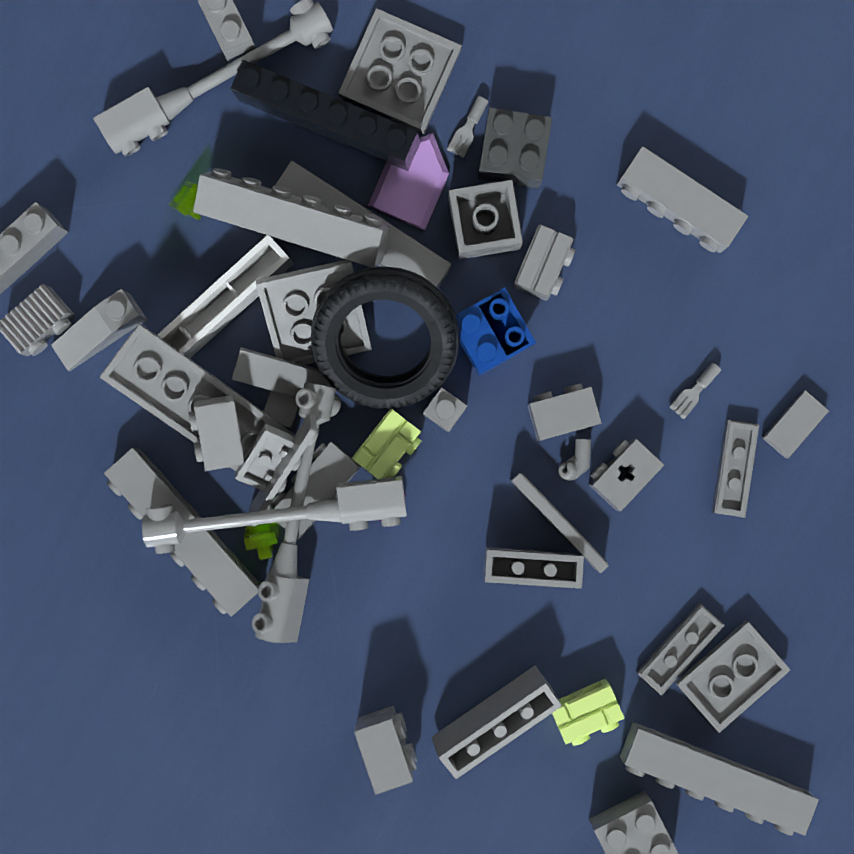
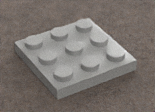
(400, 71)
(290, 305)

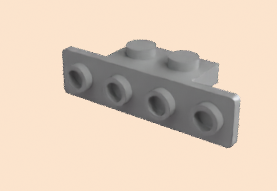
(272, 460)

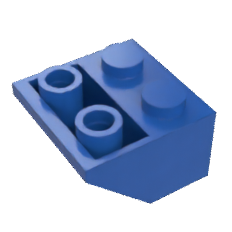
(493, 332)

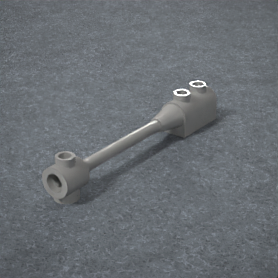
(148, 115)
(353, 505)
(284, 591)

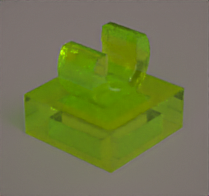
(185, 200)
(262, 538)

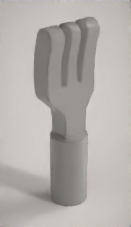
(464, 136)
(689, 397)

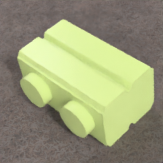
(387, 445)
(587, 712)

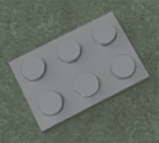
(732, 676)

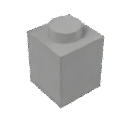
(444, 410)

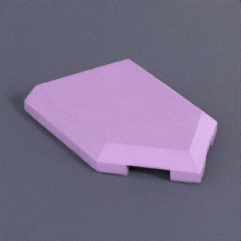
(415, 192)

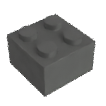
(515, 147)

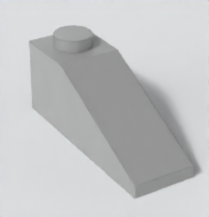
(98, 329)

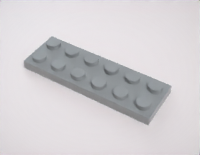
(169, 382)

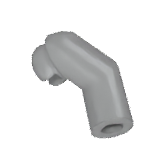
(578, 463)

